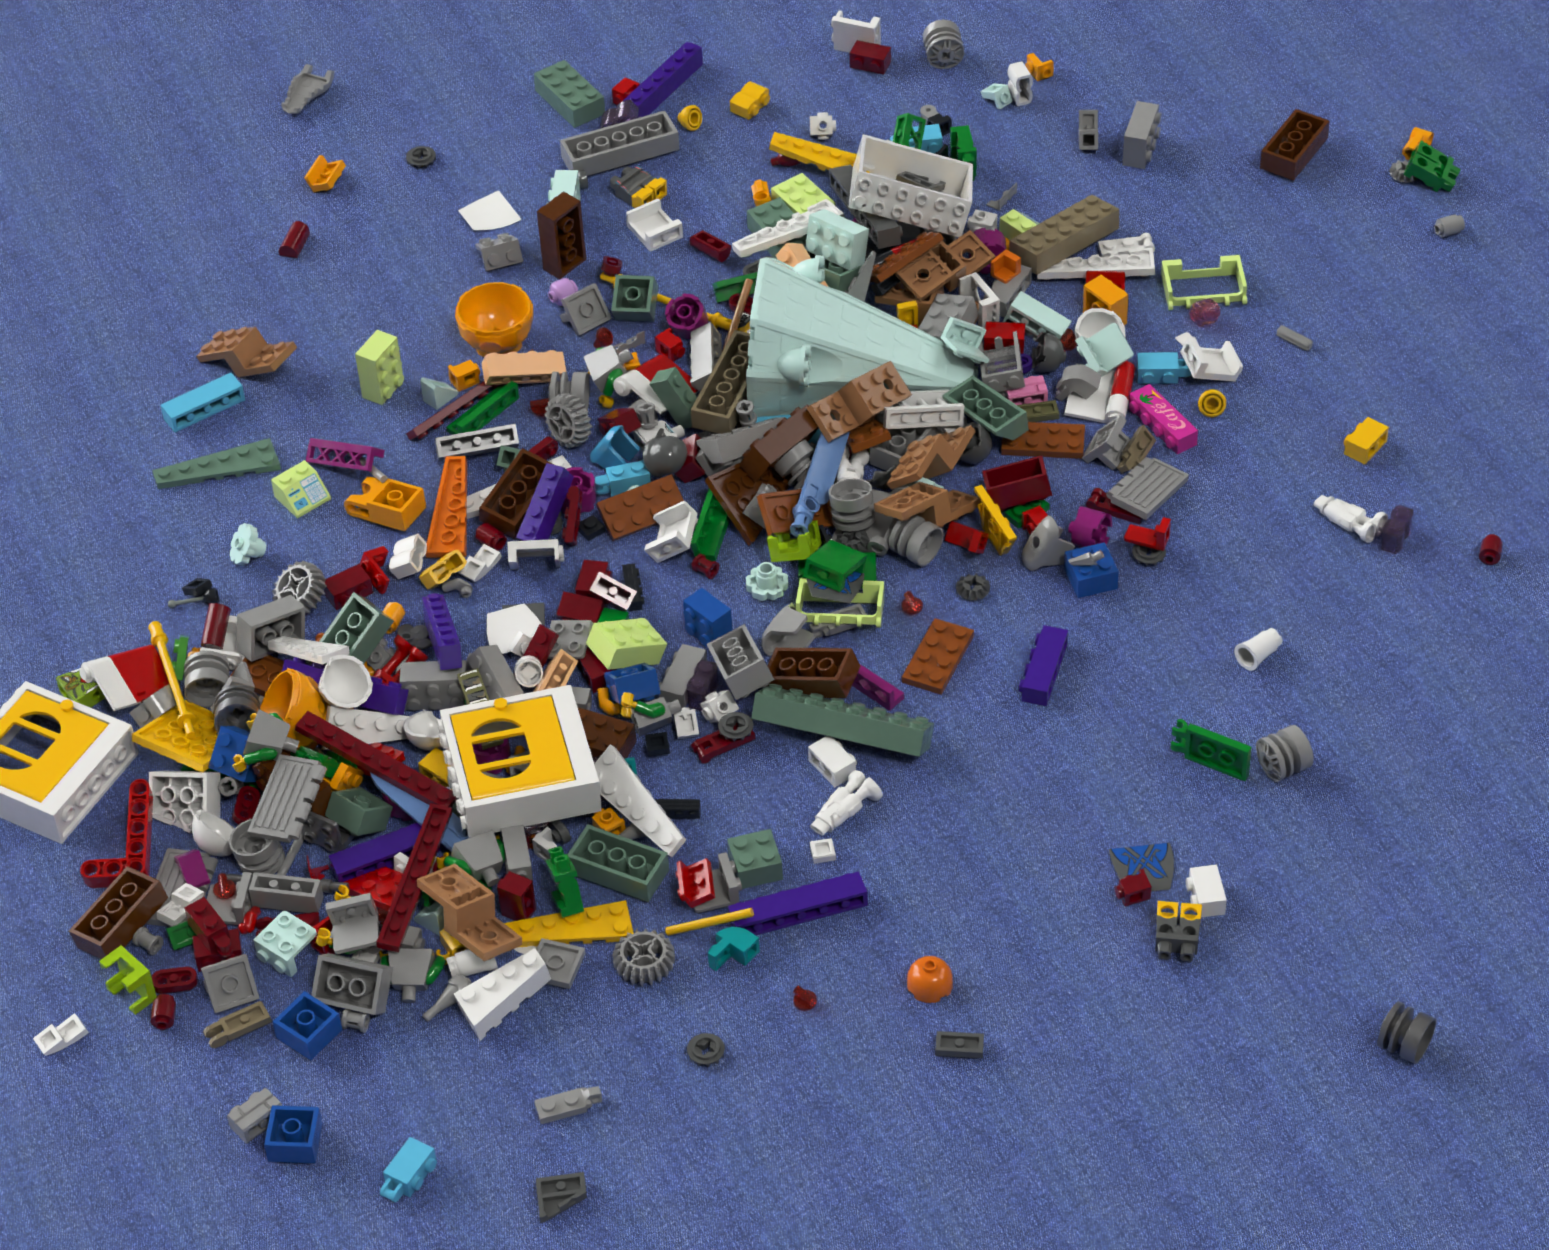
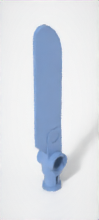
(818, 481)
(418, 809)

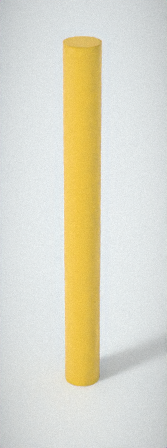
(710, 921)

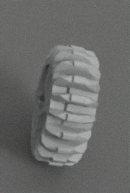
(568, 420)
(303, 582)
(644, 963)

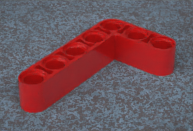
(135, 842)

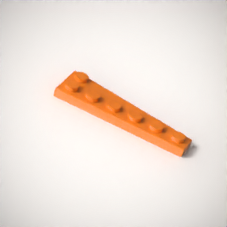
(449, 517)

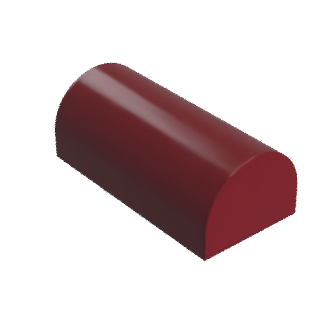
(294, 240)
(711, 245)
(215, 626)

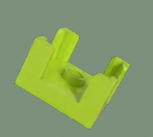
(800, 548)
(132, 976)

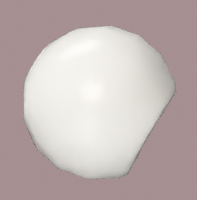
(1095, 320)
(345, 682)
(423, 730)
(211, 833)

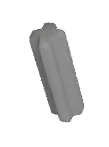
(1294, 338)

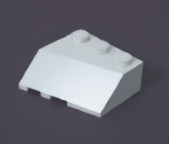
(181, 794)

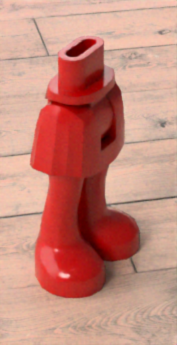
(403, 649)

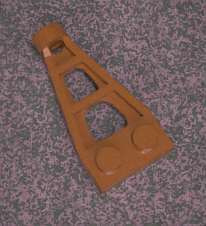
(867, 436)

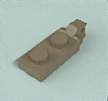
(1136, 449)

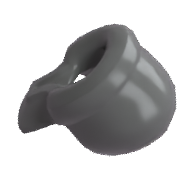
(664, 454)

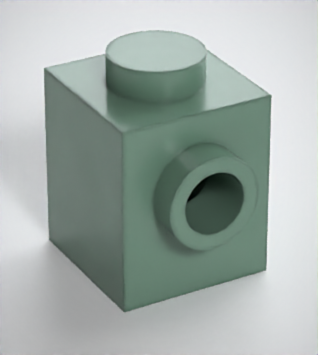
(506, 456)

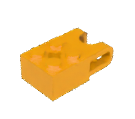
(387, 503)

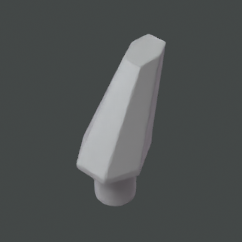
(1087, 559)

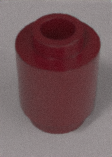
(490, 536)
(1491, 549)
(163, 1011)

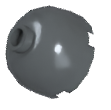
(1048, 353)
(979, 445)

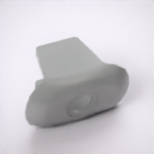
(1044, 546)
(786, 631)

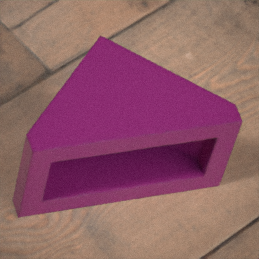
(192, 868)

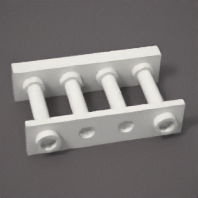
(923, 410)

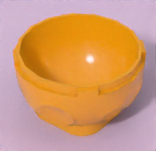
(494, 317)
(291, 697)

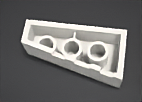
(502, 991)

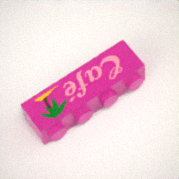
(1163, 419)

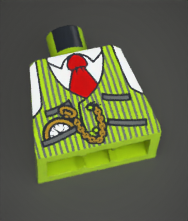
(78, 690)

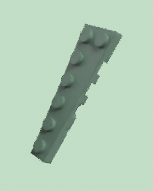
(246, 458)

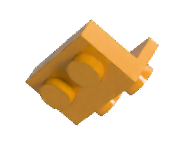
(324, 174)
(345, 778)

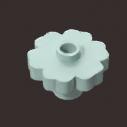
(246, 545)
(767, 582)

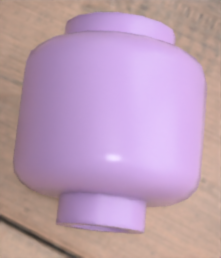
(561, 289)

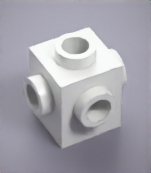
(816, 121)
(982, 219)
(718, 705)

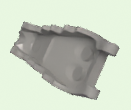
(305, 88)

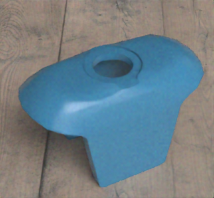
(613, 445)

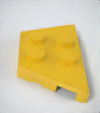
(994, 523)

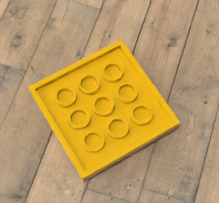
(171, 741)

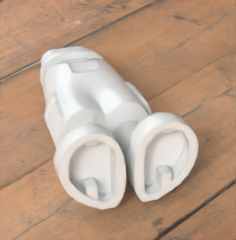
(855, 467)
(1351, 517)
(844, 804)

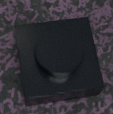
(591, 527)
(197, 587)
(657, 744)

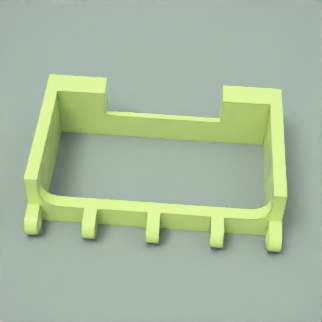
(1228, 266)
(872, 593)

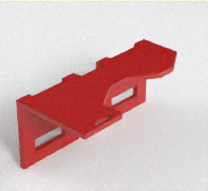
(316, 871)

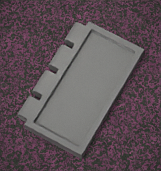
(1147, 487)
(287, 798)
(172, 879)

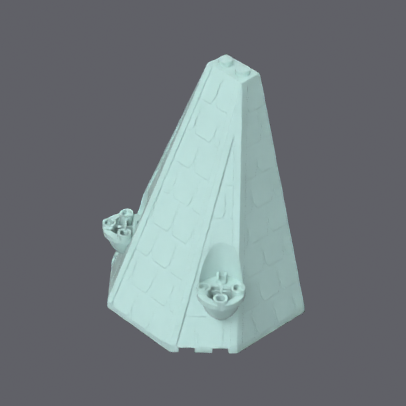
(819, 339)

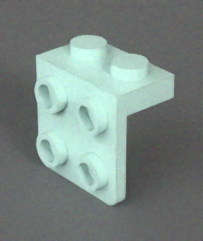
(964, 339)
(1105, 349)
(283, 941)

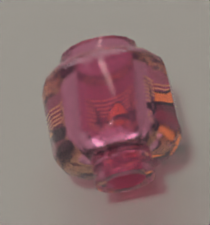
(1204, 312)

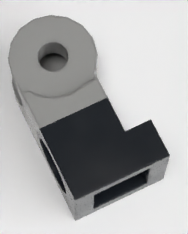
(933, 117)

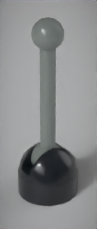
(209, 596)

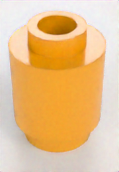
(395, 612)

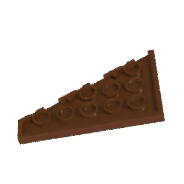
(735, 491)

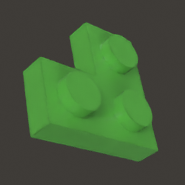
(180, 648)

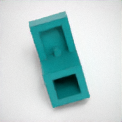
(733, 943)

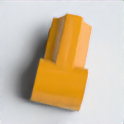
(1416, 136)
(760, 192)

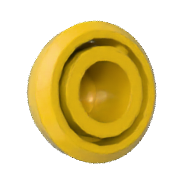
(690, 117)
(1212, 403)

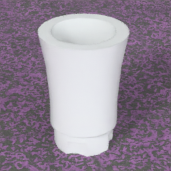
(1257, 649)
(467, 963)

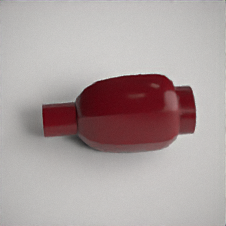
(784, 161)

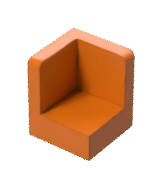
(1005, 266)

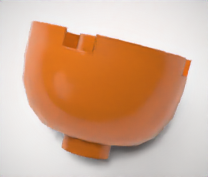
(929, 979)

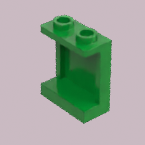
(833, 564)

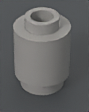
(1449, 225)

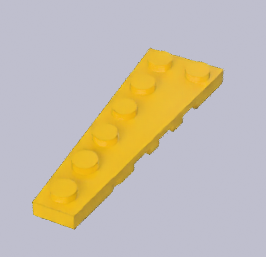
(811, 152)
(595, 923)

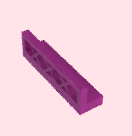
(341, 450)
(877, 689)

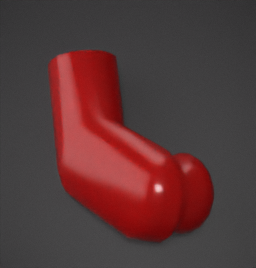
(250, 919)

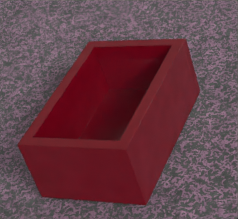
(1017, 482)

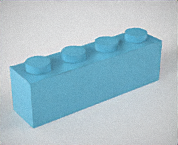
(202, 402)

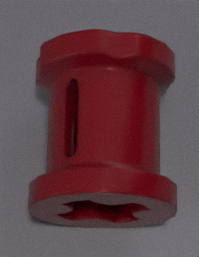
(700, 558)

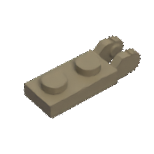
(237, 1024)

